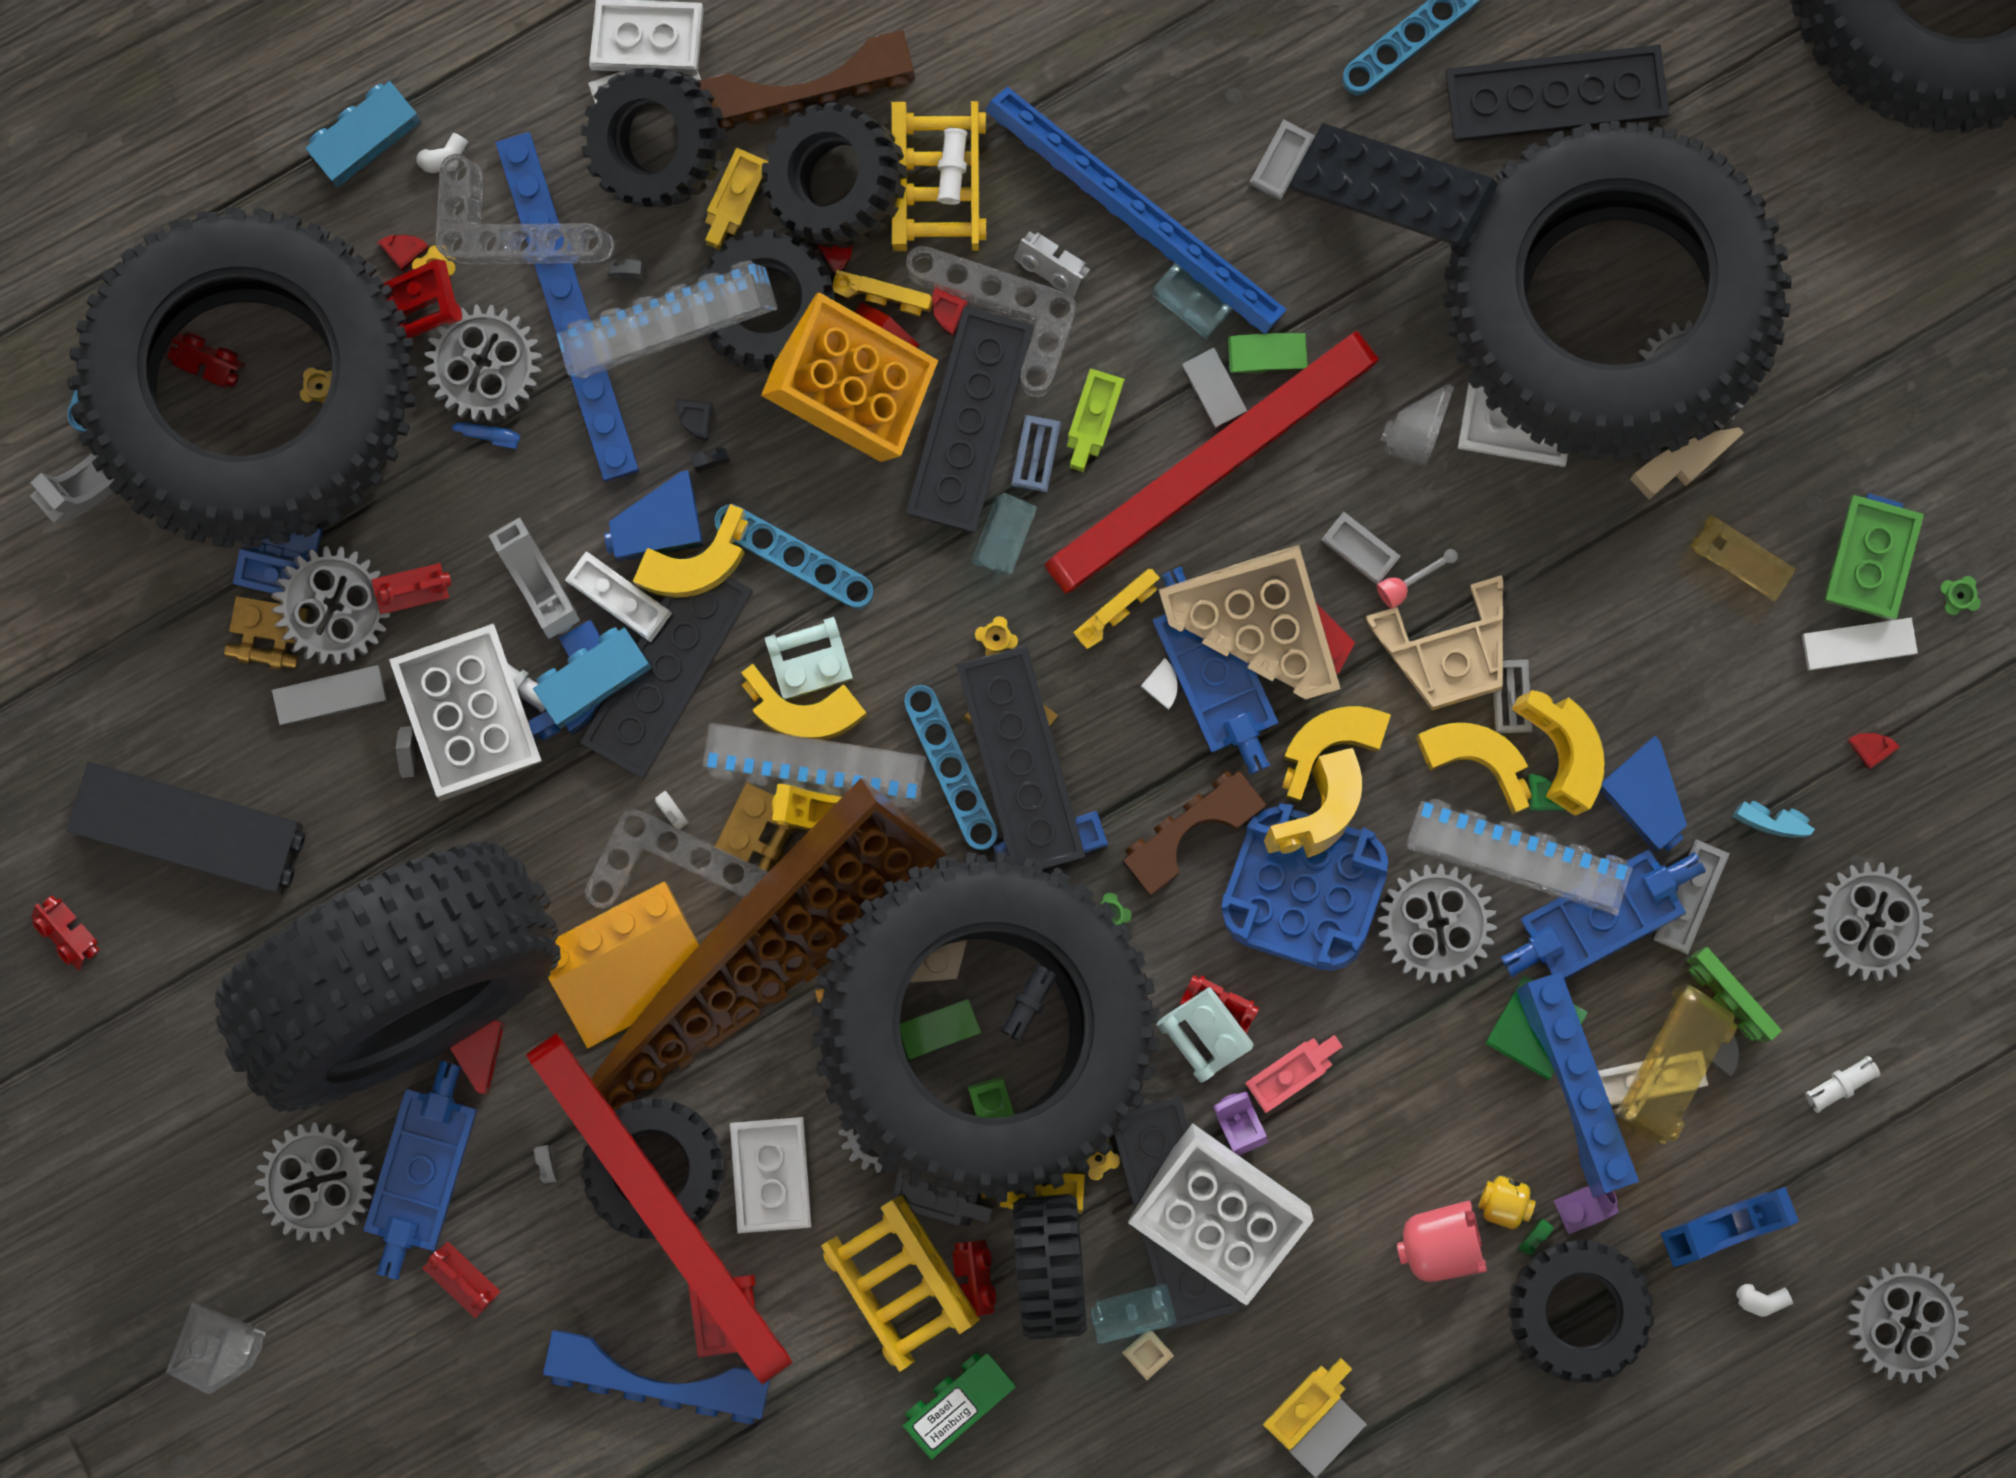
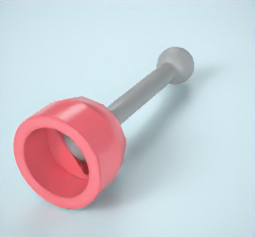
(1394, 590)

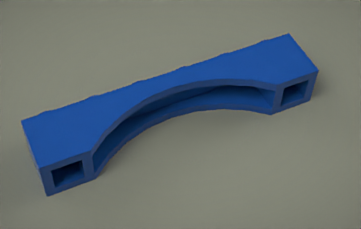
(1595, 1126)
(582, 1360)

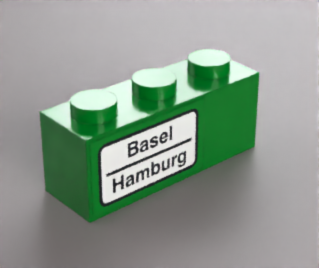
(958, 1404)

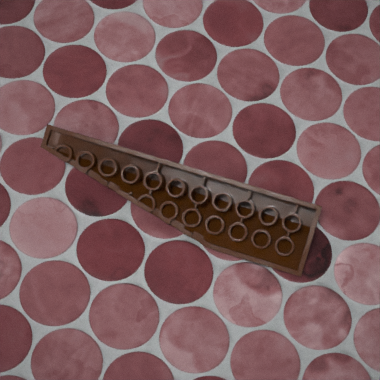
(770, 938)

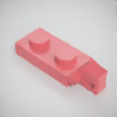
(1292, 1072)

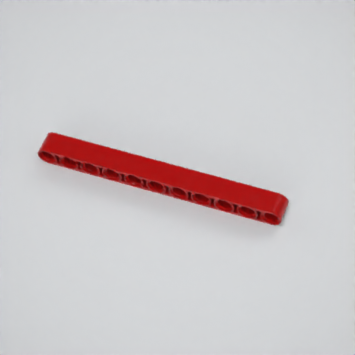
(1211, 462)
(659, 1208)

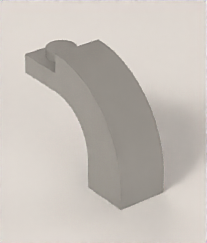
(71, 492)
(534, 578)

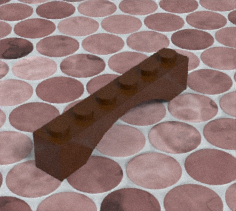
(877, 64)

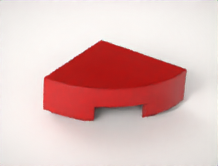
(403, 249)
(836, 257)
(947, 310)
(1872, 747)

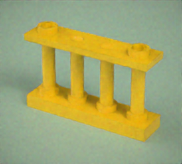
(905, 124)
(936, 1281)

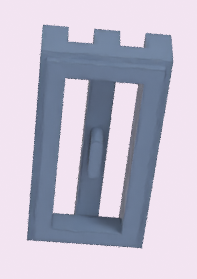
(1030, 483)

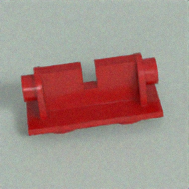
(219, 363)
(411, 588)
(53, 923)
(1240, 1008)
(974, 1261)
(461, 1279)

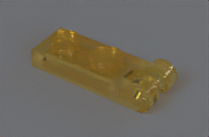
(1743, 558)

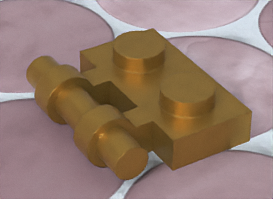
(254, 620)
(746, 826)

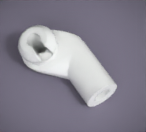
(431, 160)
(1762, 1304)

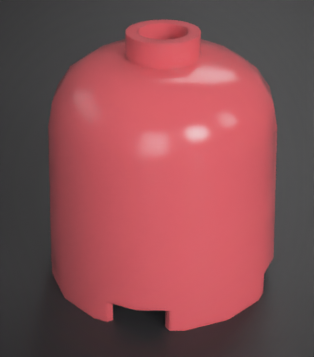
(1443, 1243)

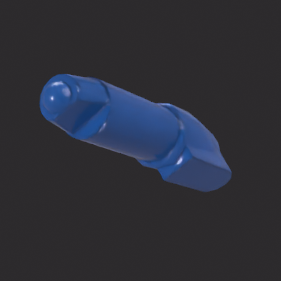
(497, 436)

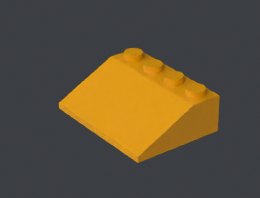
(851, 379)
(621, 962)

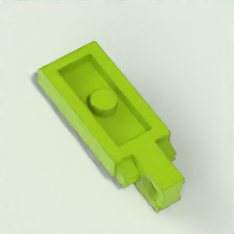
(1093, 416)

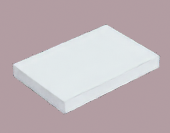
(646, 35)
(1490, 434)
(770, 1175)

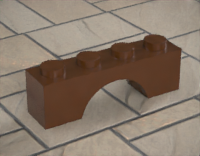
(1230, 804)

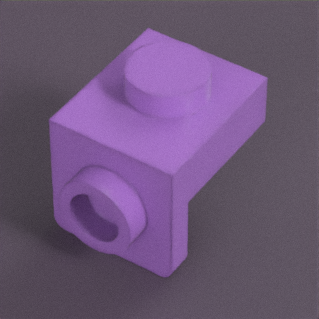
(1240, 1123)
(1582, 1210)

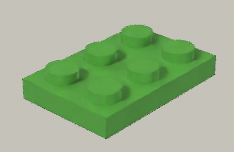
(1873, 557)
(1731, 995)

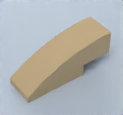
(1683, 463)

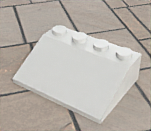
(465, 712)
(1220, 1215)

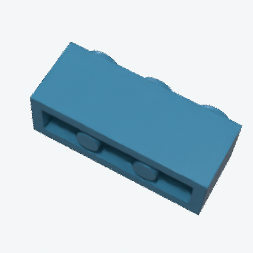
(362, 133)
(591, 676)

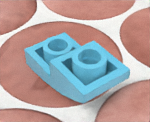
(1784, 824)

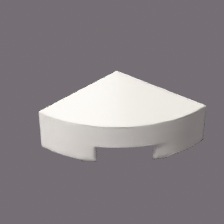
(1162, 684)
(671, 810)

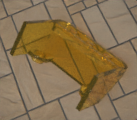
(1675, 1066)

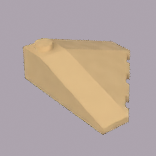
(1261, 615)

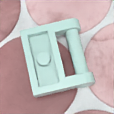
(812, 670)
(1213, 1026)

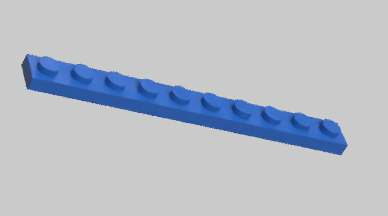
(1135, 210)
(567, 306)

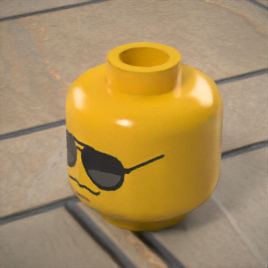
(1506, 1202)

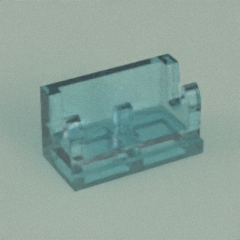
(1191, 301)
(1004, 534)
(1133, 1314)

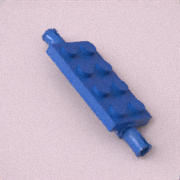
(1219, 690)
(1577, 936)
(420, 1170)

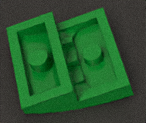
(1517, 1039)

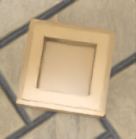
(1148, 1354)

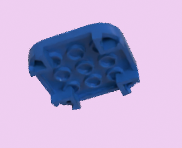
(1304, 906)

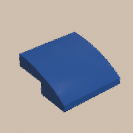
(263, 565)

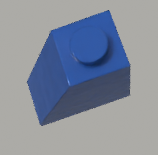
(659, 521)
(1647, 796)

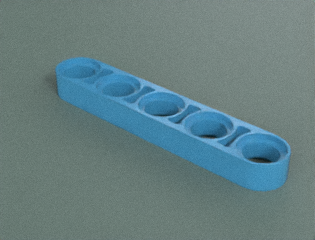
(1403, 47)
(812, 560)
(950, 749)

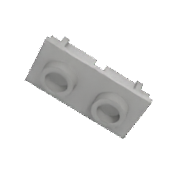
(1036, 255)

